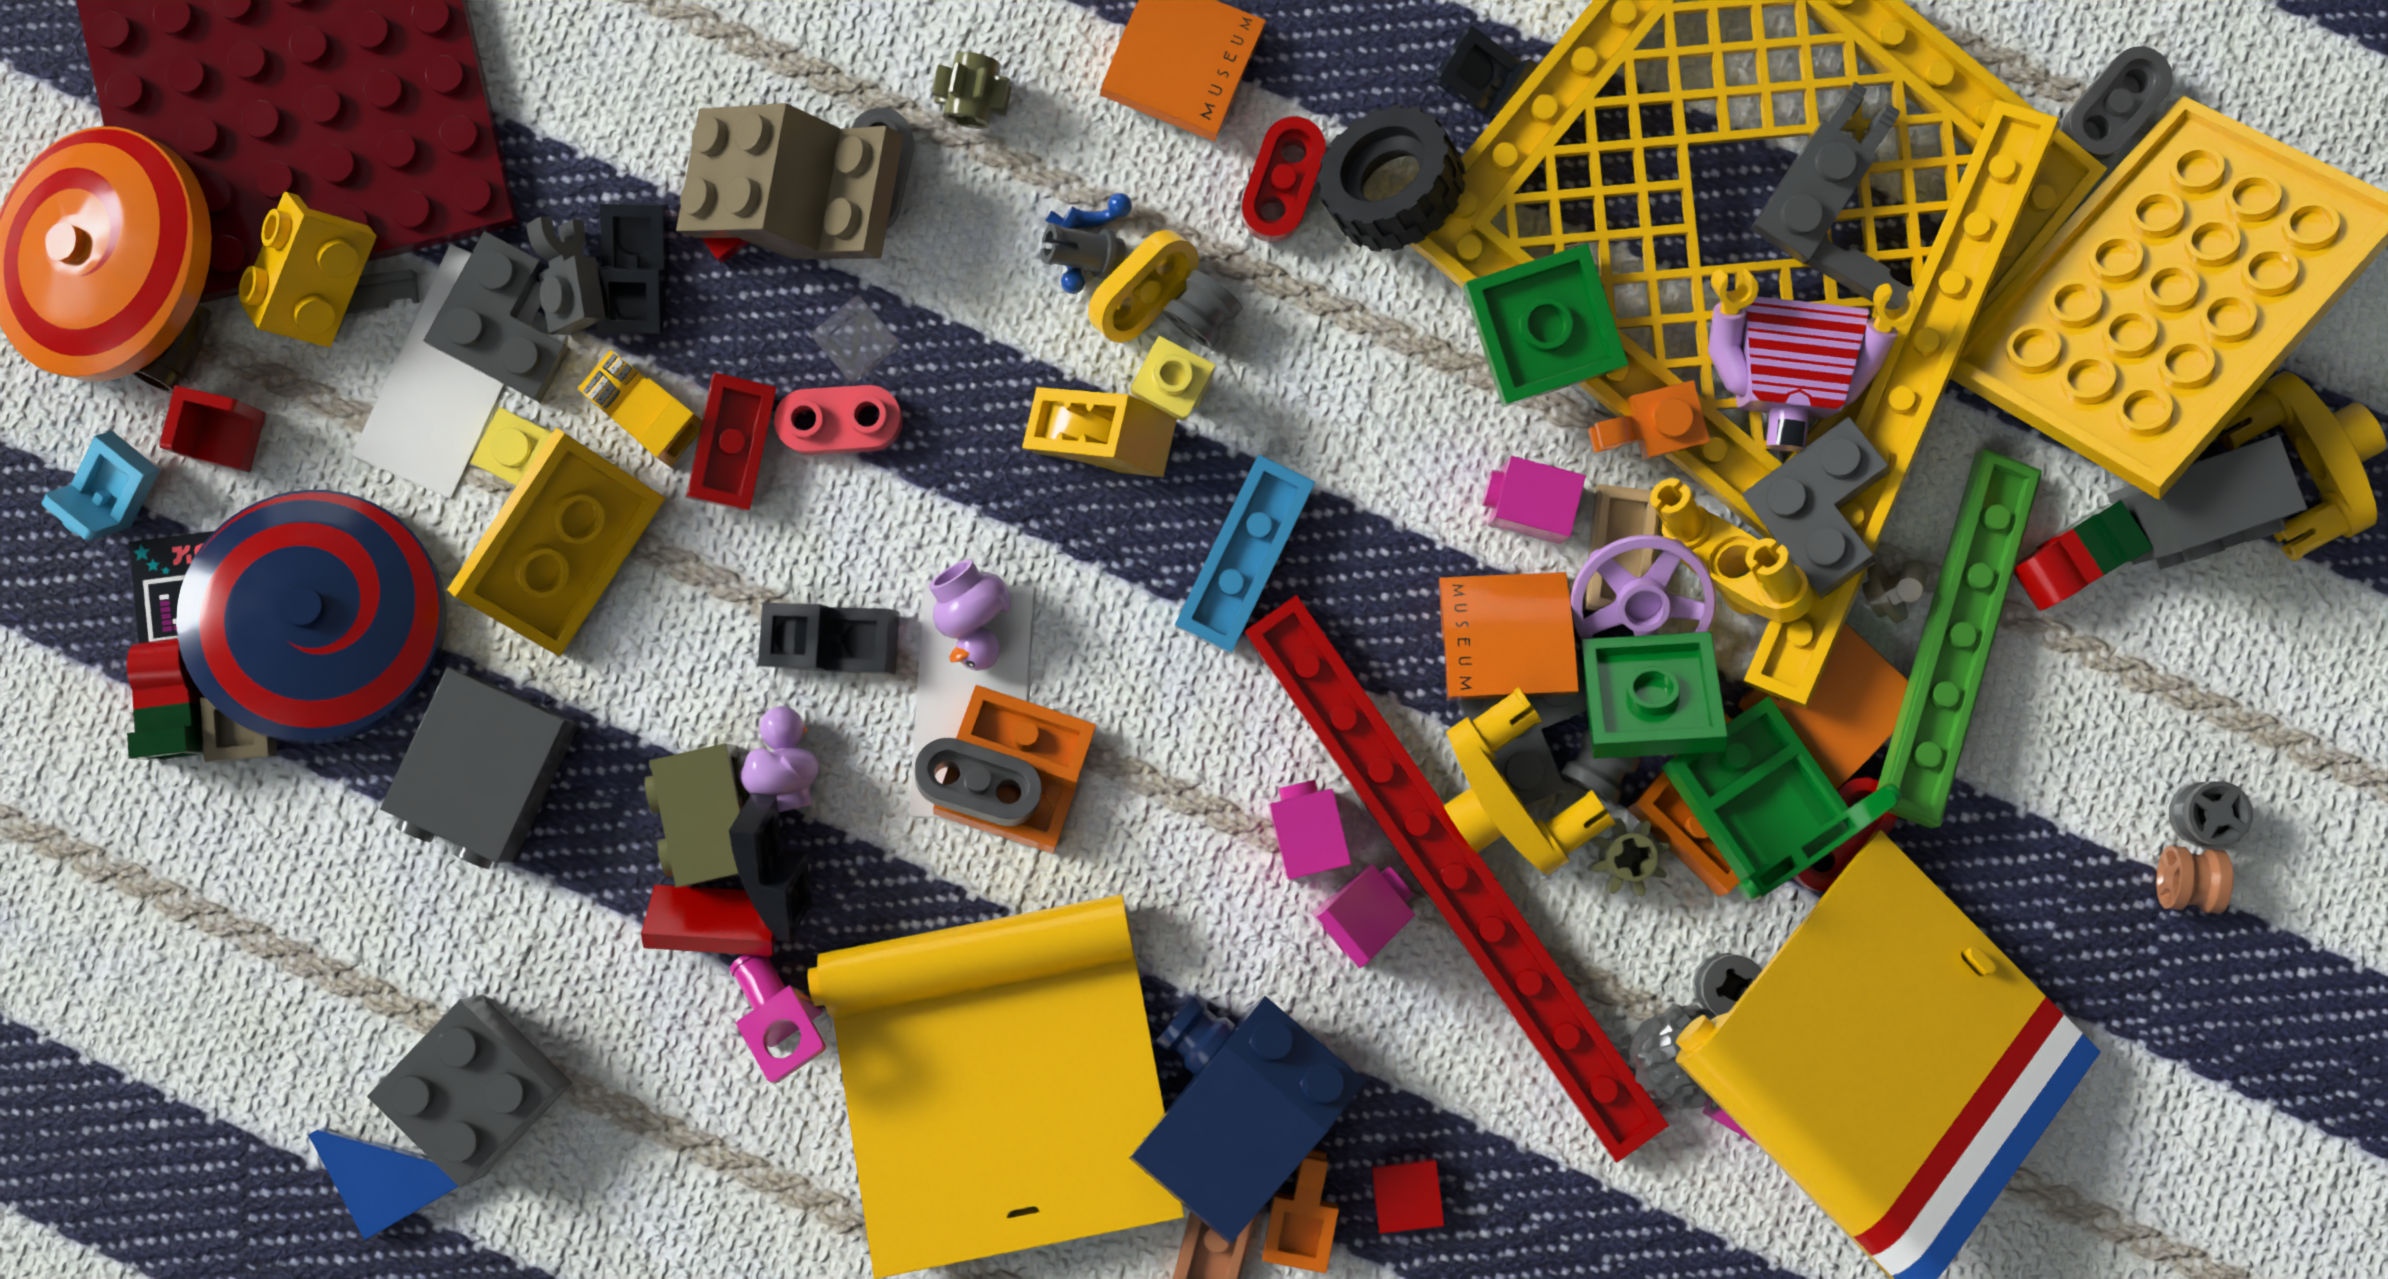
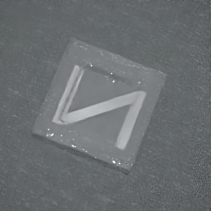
(855, 339)

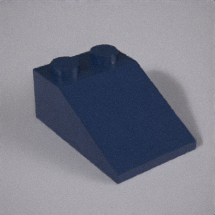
(1247, 1119)

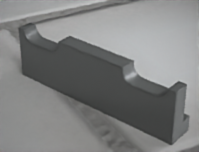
(1857, 272)
(379, 289)

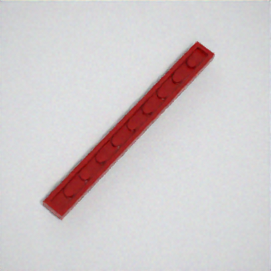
(1456, 880)

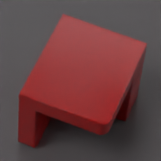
(212, 429)

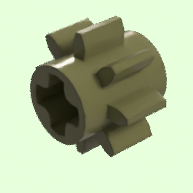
(971, 90)
(1642, 867)

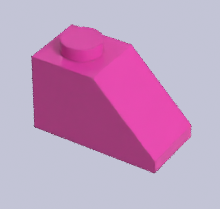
(1366, 913)

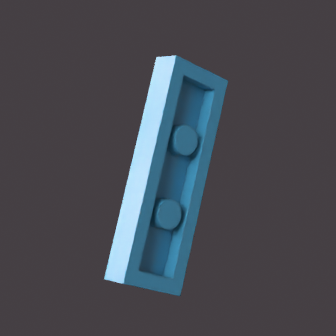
(1244, 554)

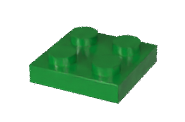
(1545, 325)
(1653, 695)

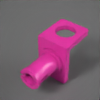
(775, 1016)

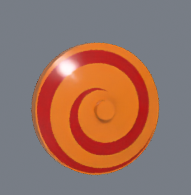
(102, 254)

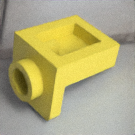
(1173, 379)
(509, 446)

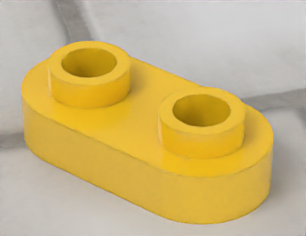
(1142, 286)

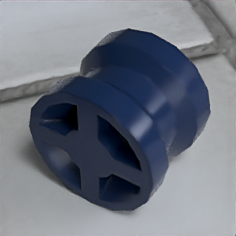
(1196, 1033)

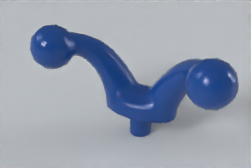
(1118, 206)

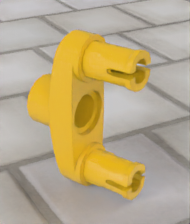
(2330, 450)
(1774, 584)
(1493, 807)

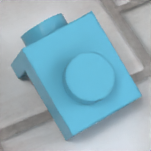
(105, 489)

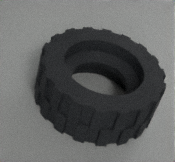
(1415, 209)

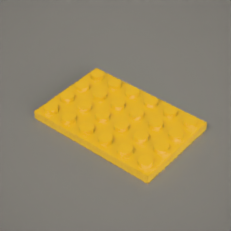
(2173, 294)

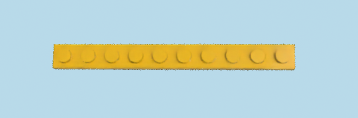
(1917, 373)

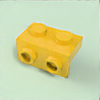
(304, 272)

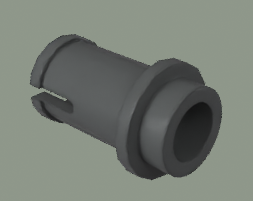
(1083, 250)

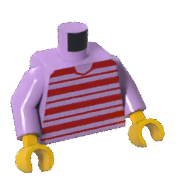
(1798, 354)

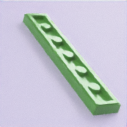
(1958, 636)

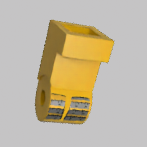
(642, 408)

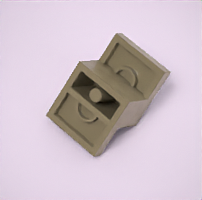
(789, 182)

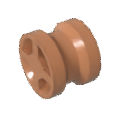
(2194, 879)

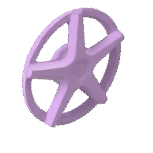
(1642, 601)

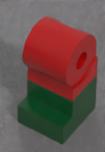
(2081, 555)
(163, 703)

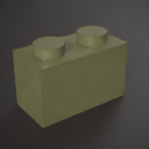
(697, 805)

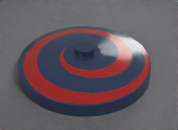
(311, 617)

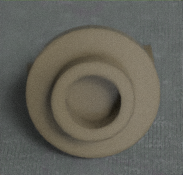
(1888, 592)

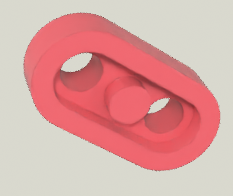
(837, 420)

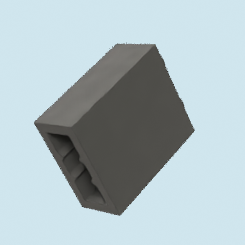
(478, 769)

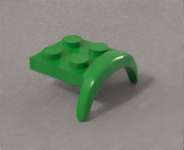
(1769, 801)

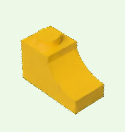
(1100, 430)

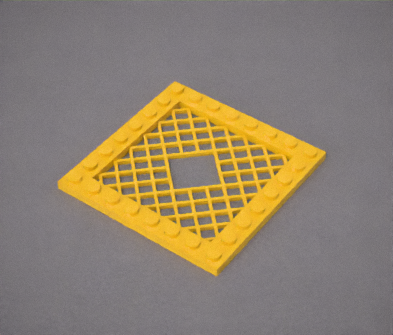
(1882, 33)

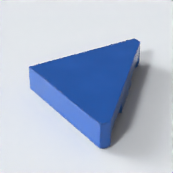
(379, 1180)

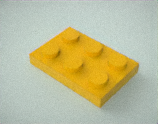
(556, 543)

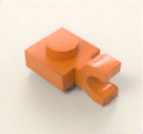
(1659, 421)
(1301, 1224)

